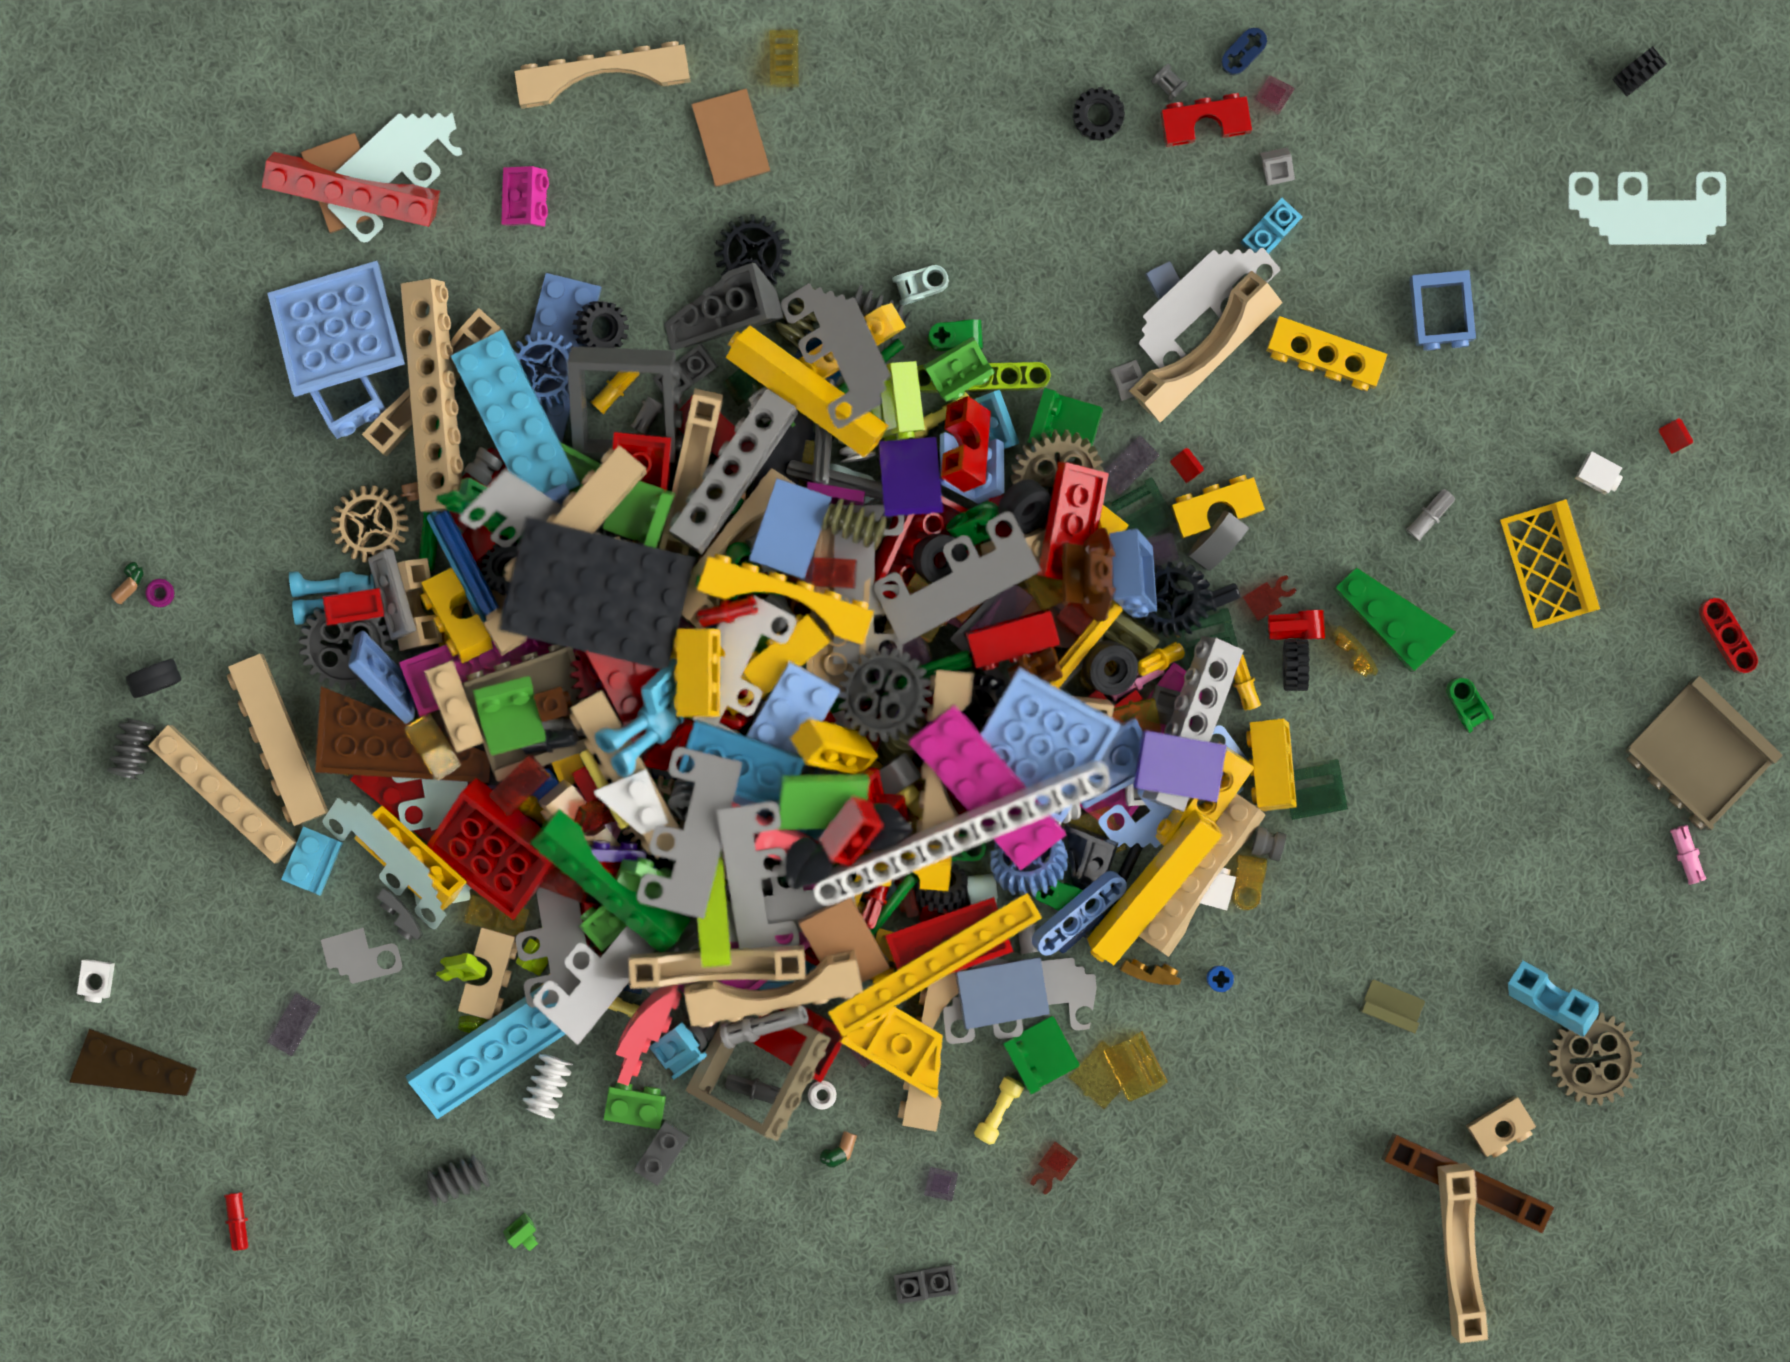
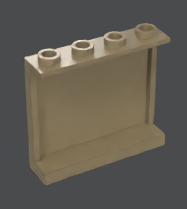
(545, 673)
(1701, 753)

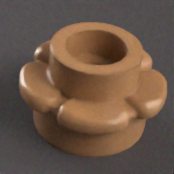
(410, 491)

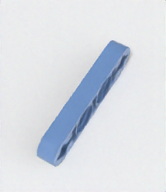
(1077, 909)

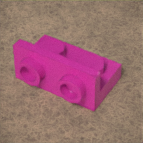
(524, 196)

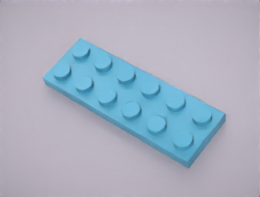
(514, 414)
(484, 1056)

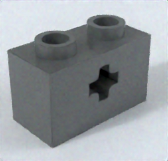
(661, 1152)

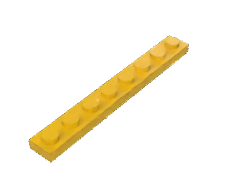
(935, 964)

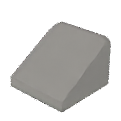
(1277, 166)
(1126, 377)

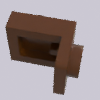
(552, 703)

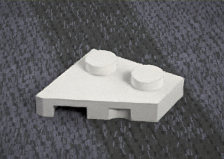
(635, 801)

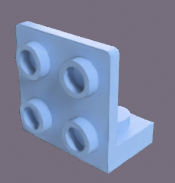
(994, 472)

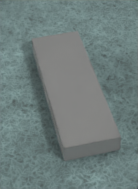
(393, 595)

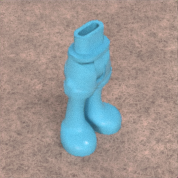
(345, 583)
(657, 727)

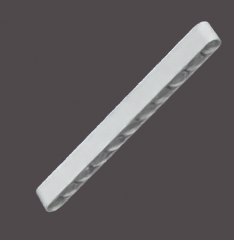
(970, 821)

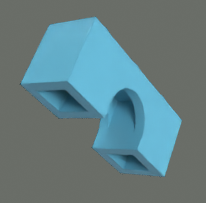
(1536, 991)

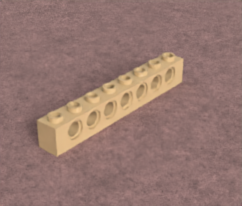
(423, 384)

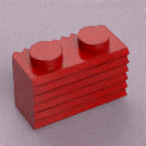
(851, 831)

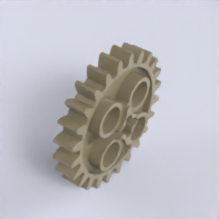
(1045, 450)
(1597, 1084)

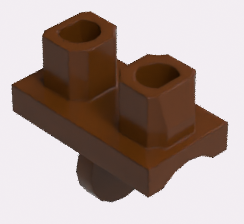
(1042, 665)

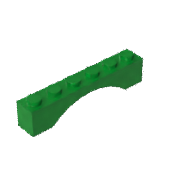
(567, 848)

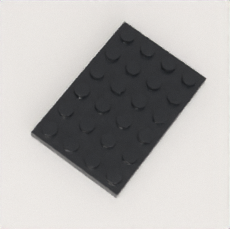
(596, 593)

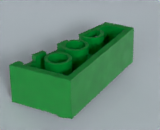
(1396, 621)

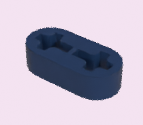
(1249, 56)

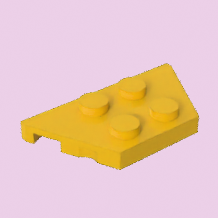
(901, 1047)

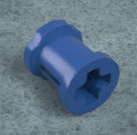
(1225, 985)

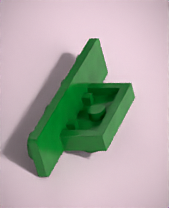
(467, 494)

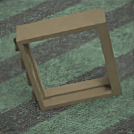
(789, 1094)

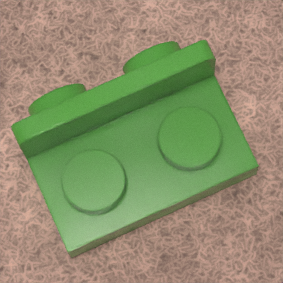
(635, 1106)

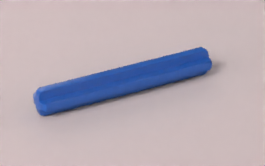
(466, 562)

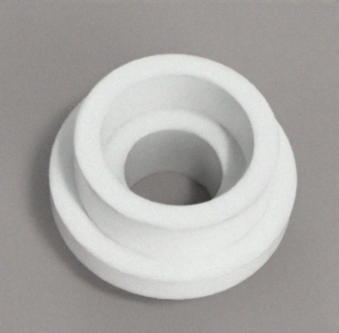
(822, 1104)

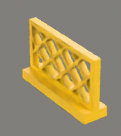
(1574, 556)

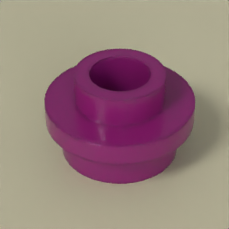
(151, 589)

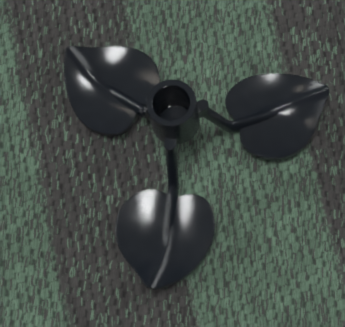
(809, 863)

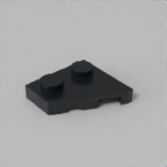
(1088, 855)

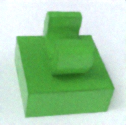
(521, 1232)

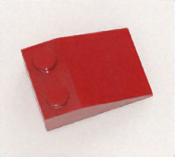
(651, 452)

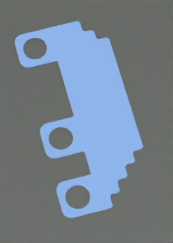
(1146, 828)

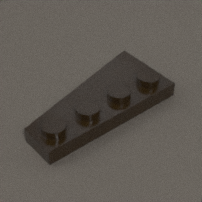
(123, 1065)

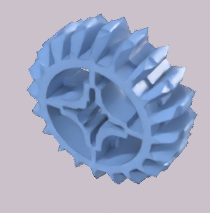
(538, 382)
(1034, 876)

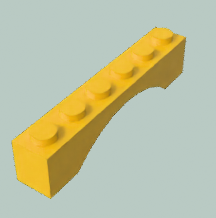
(842, 618)

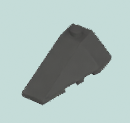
(731, 305)

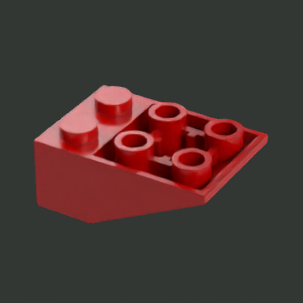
(788, 1042)

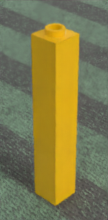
(802, 389)
(1154, 887)

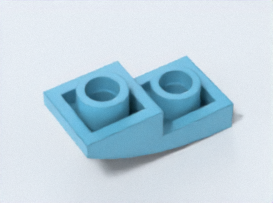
(1272, 227)

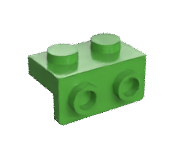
(959, 370)
(631, 873)
(601, 926)

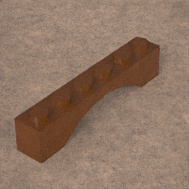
(1489, 1192)

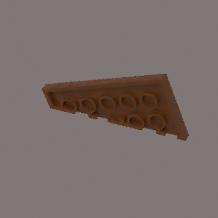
(374, 743)

